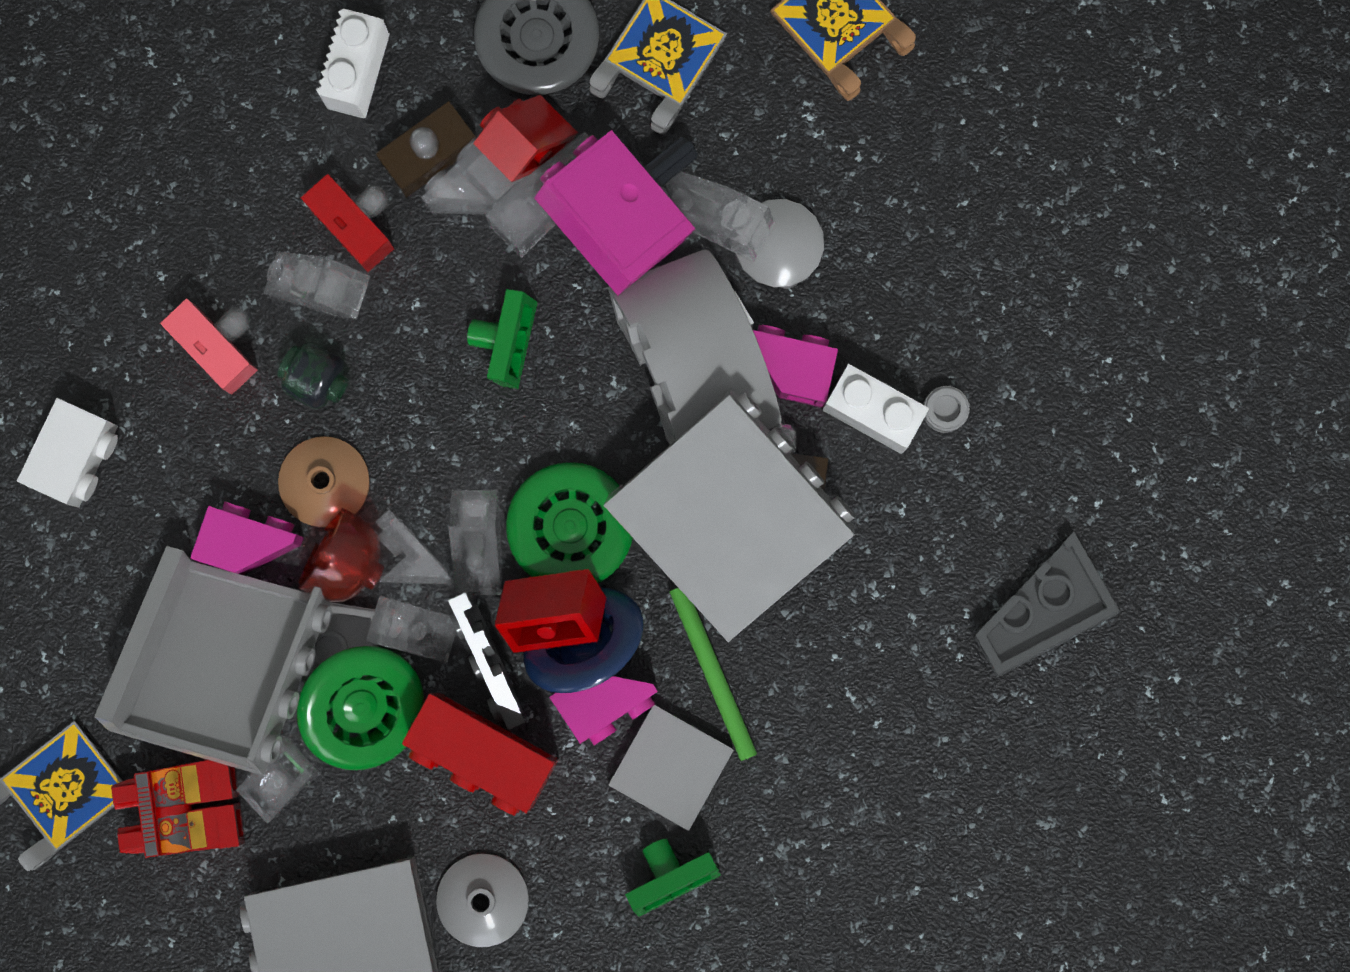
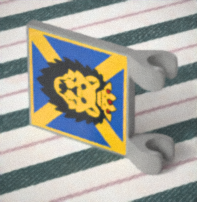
(663, 52)
(61, 791)

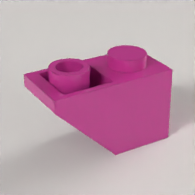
(796, 367)
(241, 544)
(593, 710)

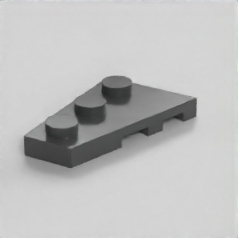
(1047, 610)
(486, 661)

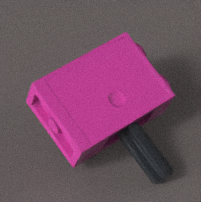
(617, 206)

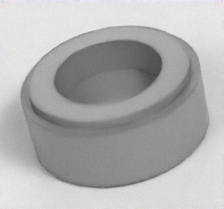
(947, 409)

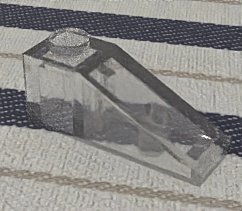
(722, 214)
(518, 216)

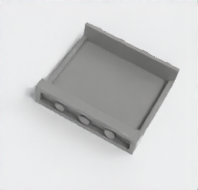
(732, 514)
(214, 663)
(343, 923)

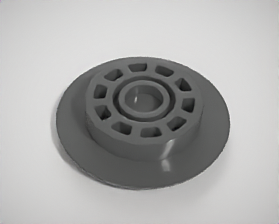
(536, 40)

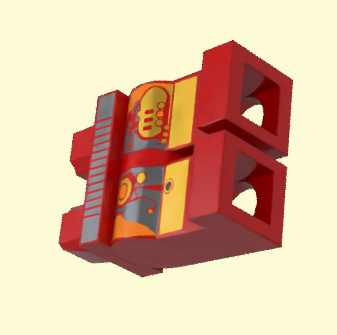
(166, 811)

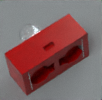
(351, 219)

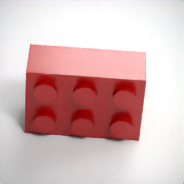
(479, 754)

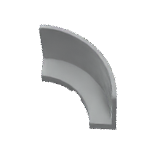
(693, 341)

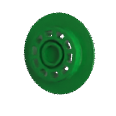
(568, 525)
(358, 706)

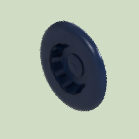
(590, 664)

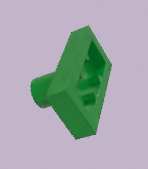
(507, 338)
(670, 878)

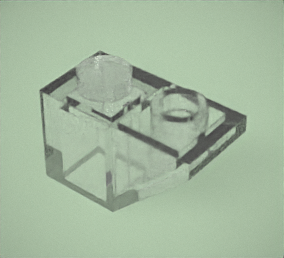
(469, 187)
(316, 284)

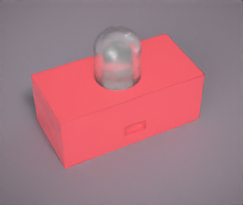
(212, 343)

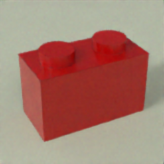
(523, 136)
(550, 611)

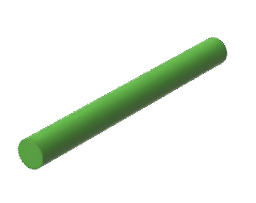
(714, 675)

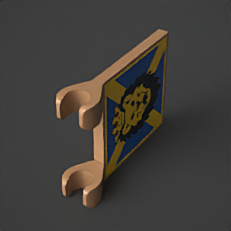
(838, 31)

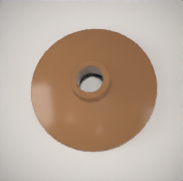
(347, 480)

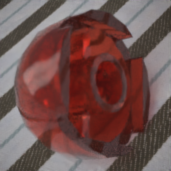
(343, 559)

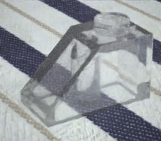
(476, 542)

